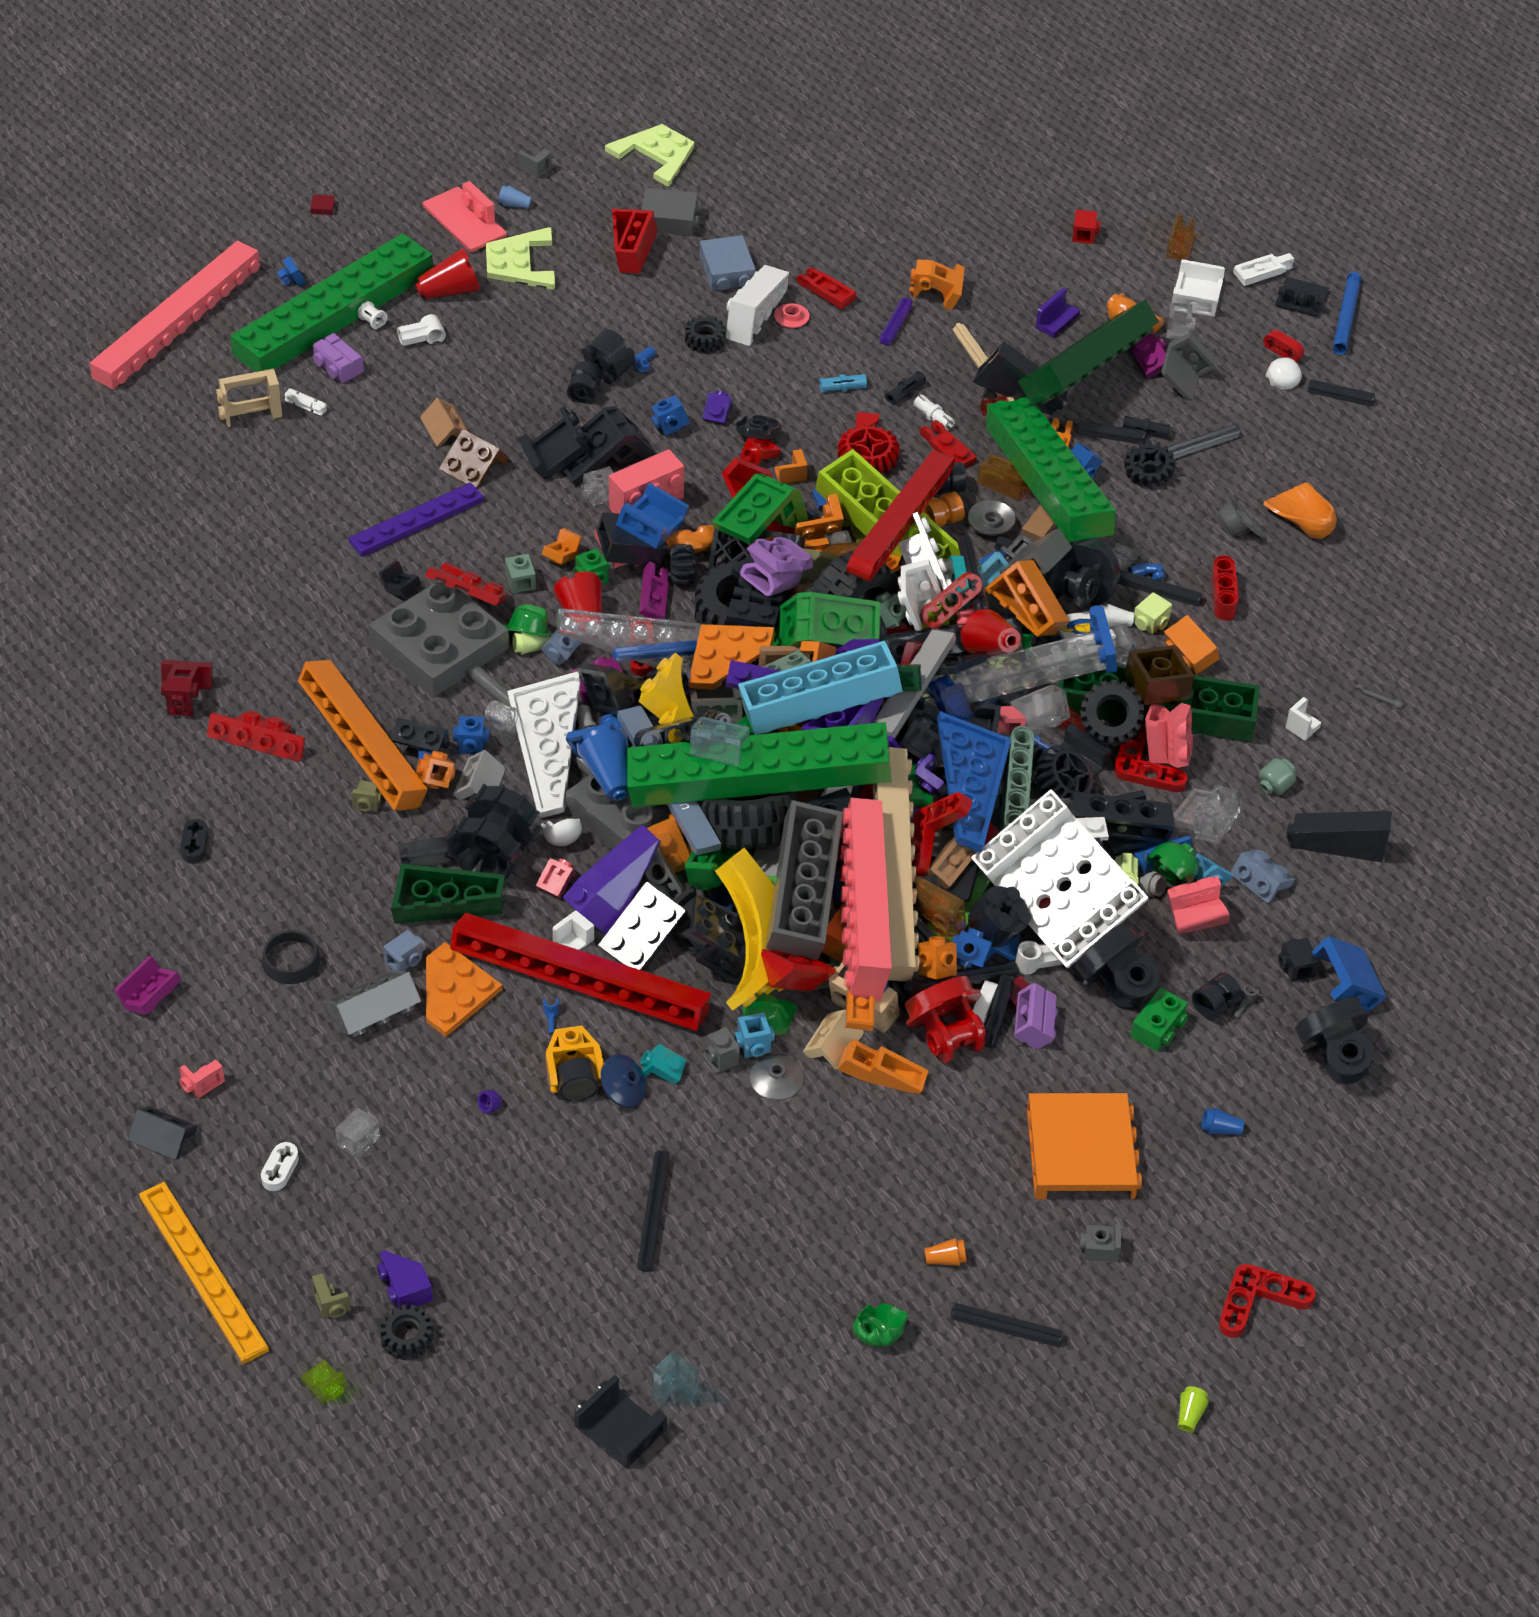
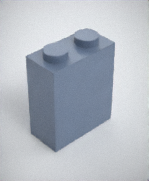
(726, 262)

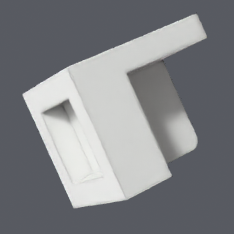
(1301, 722)
(574, 931)

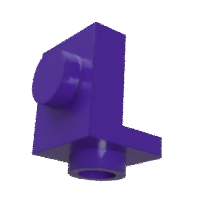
(717, 407)
(929, 782)

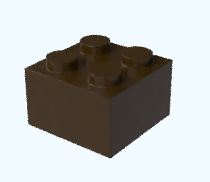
(1159, 675)

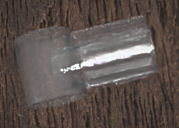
(504, 721)

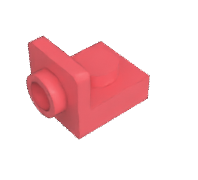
(556, 877)
(203, 1080)

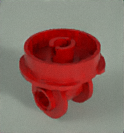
(943, 1000)

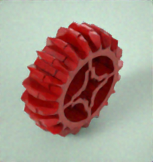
(873, 445)

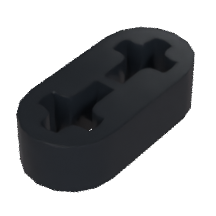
(189, 841)

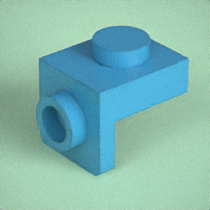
(1209, 869)

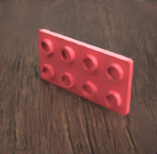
(466, 216)

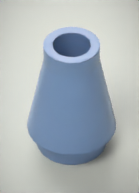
(513, 198)

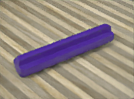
(895, 321)

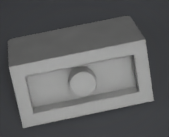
(479, 770)

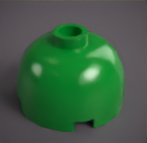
(1175, 862)

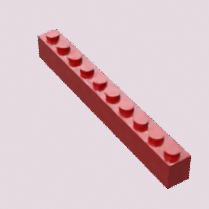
(581, 971)

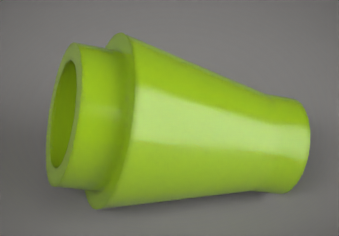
(1192, 1406)

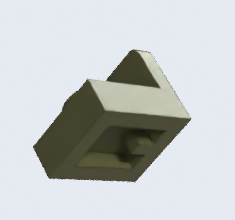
(366, 797)
(329, 1303)

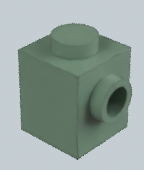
(520, 573)

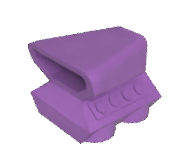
(776, 565)

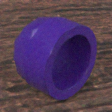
(489, 1097)

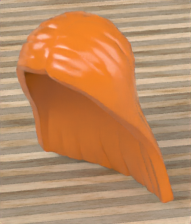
(1305, 509)

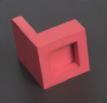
(1009, 719)

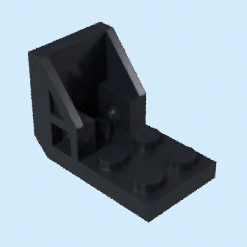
(609, 435)
(612, 689)

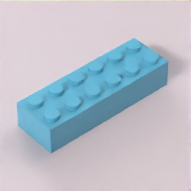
(820, 688)

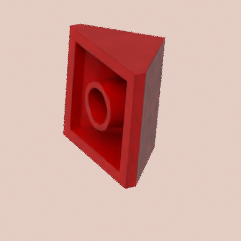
(794, 971)

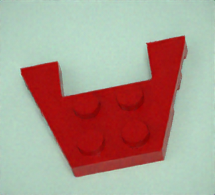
(469, 582)

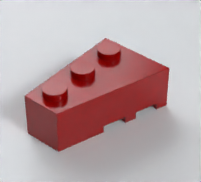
(633, 238)

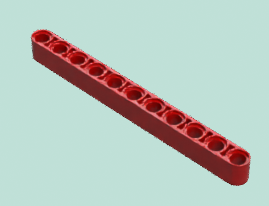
(899, 516)

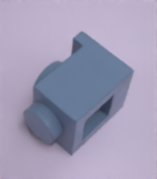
(559, 647)
(404, 951)

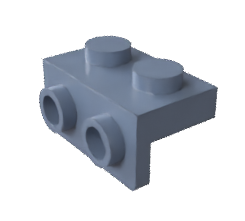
(1261, 874)

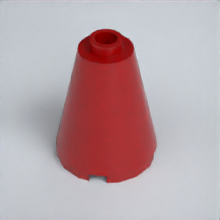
(449, 277)
(580, 592)
(989, 634)

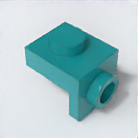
(663, 1064)

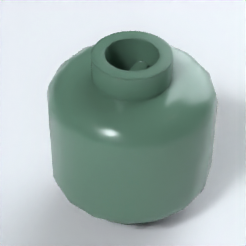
(1277, 776)

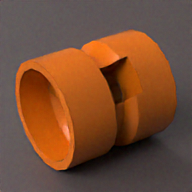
(945, 509)

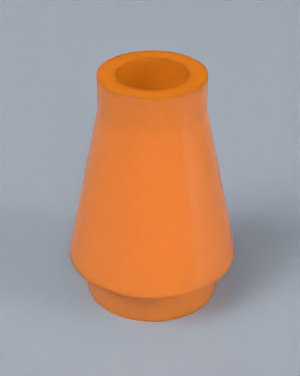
(946, 1253)

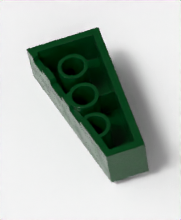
(445, 893)

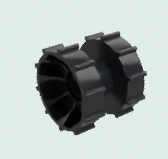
(494, 832)

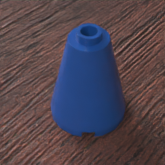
(606, 758)

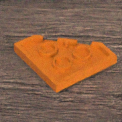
(719, 646)
(455, 989)

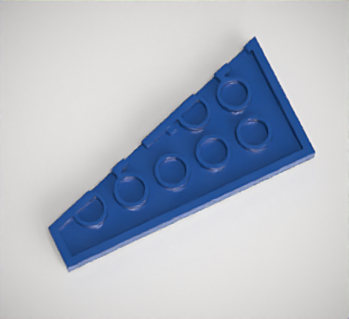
(973, 767)

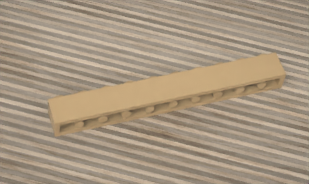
(899, 871)

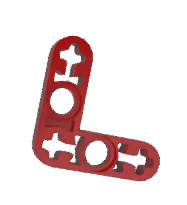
(1139, 767)
(929, 820)
(1257, 1286)

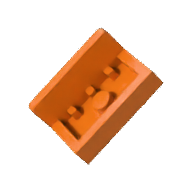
(672, 843)

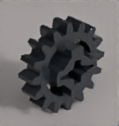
(1149, 464)

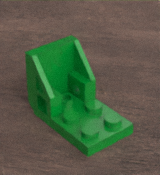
(758, 505)
(827, 619)

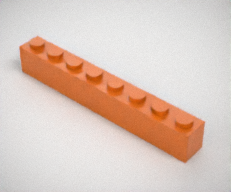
(362, 735)

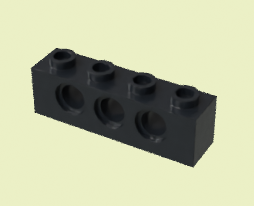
(1126, 816)

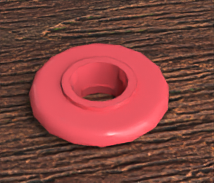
(791, 321)

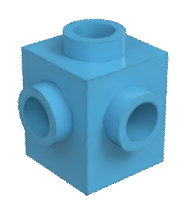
(754, 1035)

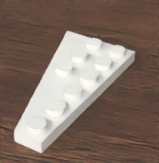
(544, 718)

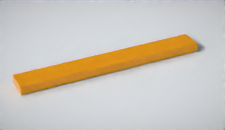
(204, 1273)

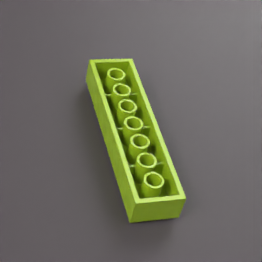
(867, 495)

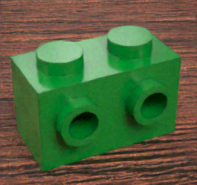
(1159, 1020)

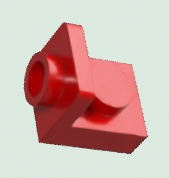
(759, 449)

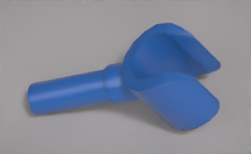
(551, 1011)

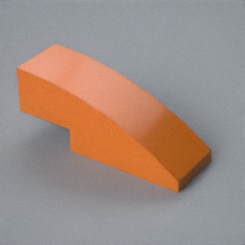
(882, 1067)

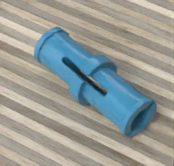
(842, 383)

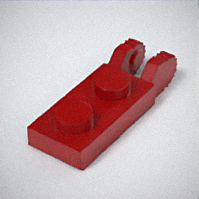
(827, 287)
(947, 443)

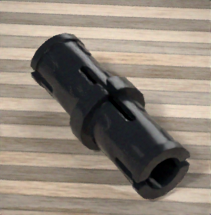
(914, 381)
(1150, 427)

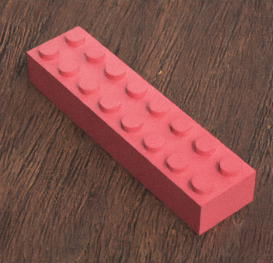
(864, 899)

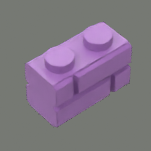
(337, 358)
(1035, 1016)

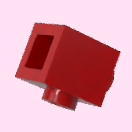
(1085, 226)

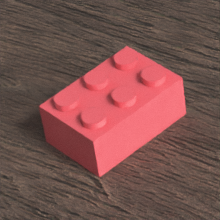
(630, 483)

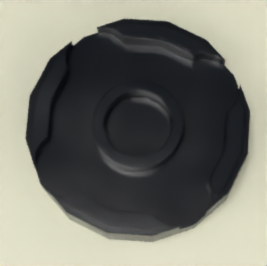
(767, 429)

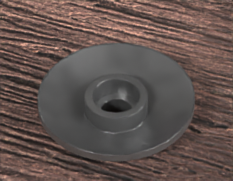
(991, 518)
(774, 1085)

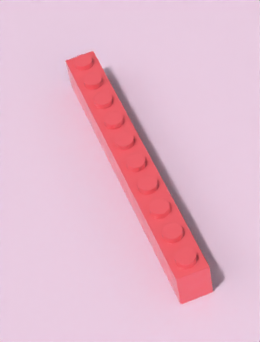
(174, 315)

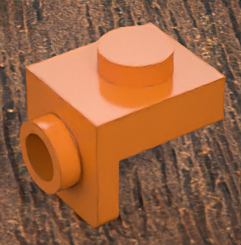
(564, 548)

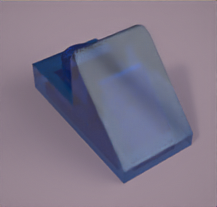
(950, 697)

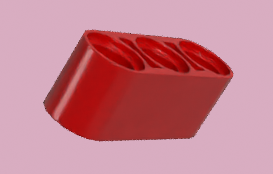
(1224, 587)

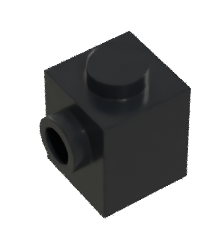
(1298, 959)

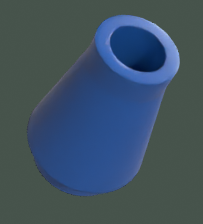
(1220, 1122)

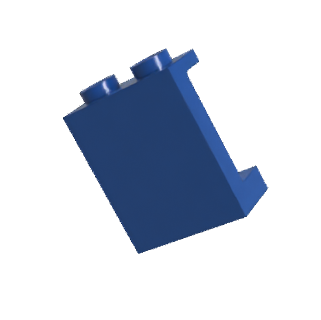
(653, 516)
(1353, 971)

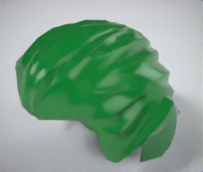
(880, 1325)

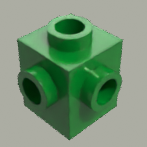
(592, 562)

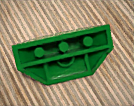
(702, 868)

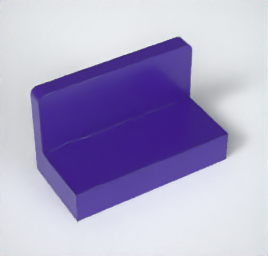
(1056, 314)

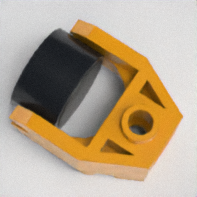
(577, 1074)

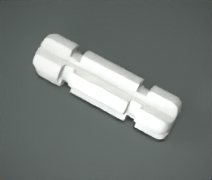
(305, 402)

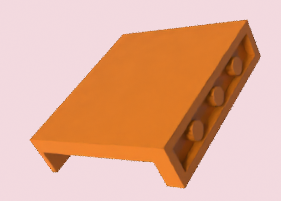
(1082, 1143)

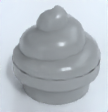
(1153, 884)

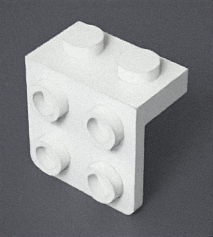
(918, 588)

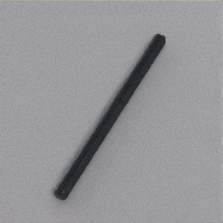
(1142, 583)

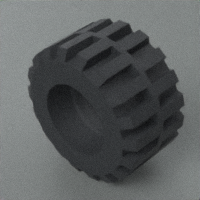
(1122, 694)

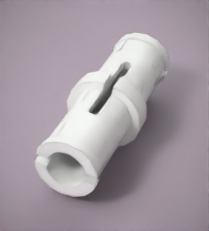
(933, 411)

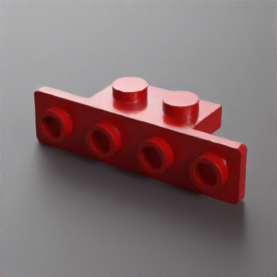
(257, 733)

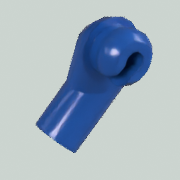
(641, 359)
(1148, 568)

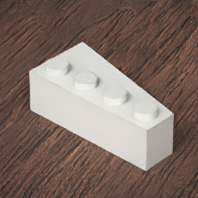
(755, 303)

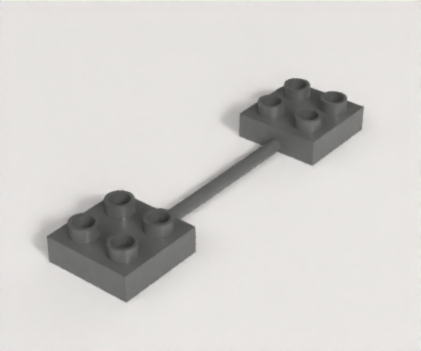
(448, 636)

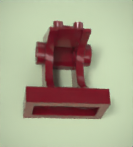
(182, 689)

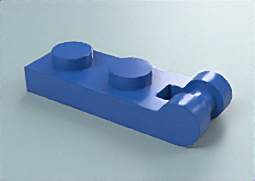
(1103, 638)

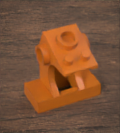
(939, 277)

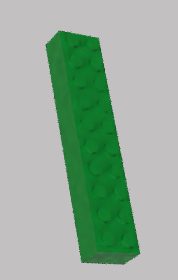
(330, 304)
(1050, 470)
(767, 765)

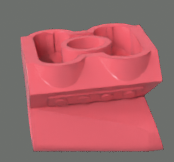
(1169, 734)
(1197, 905)

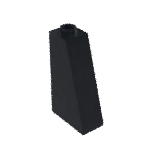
(1005, 369)
(1342, 833)

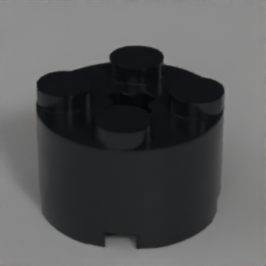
(609, 354)
(999, 915)

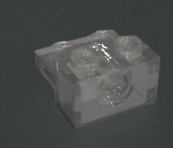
(1209, 812)

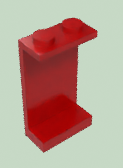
(737, 476)

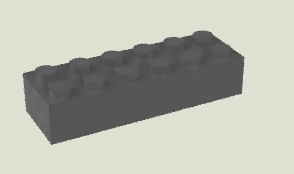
(804, 880)

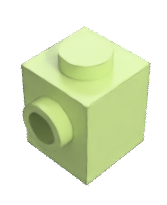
(1152, 613)

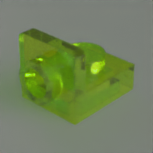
(324, 1382)

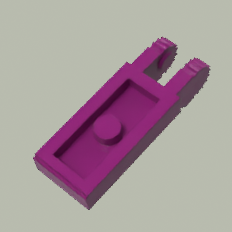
(654, 592)

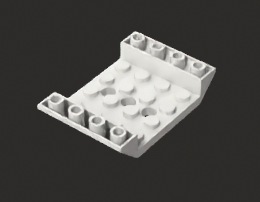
(1041, 853)

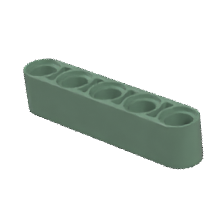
(1016, 776)

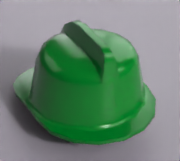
(530, 620)
(777, 1011)

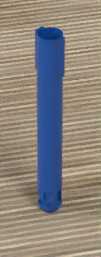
(1346, 313)

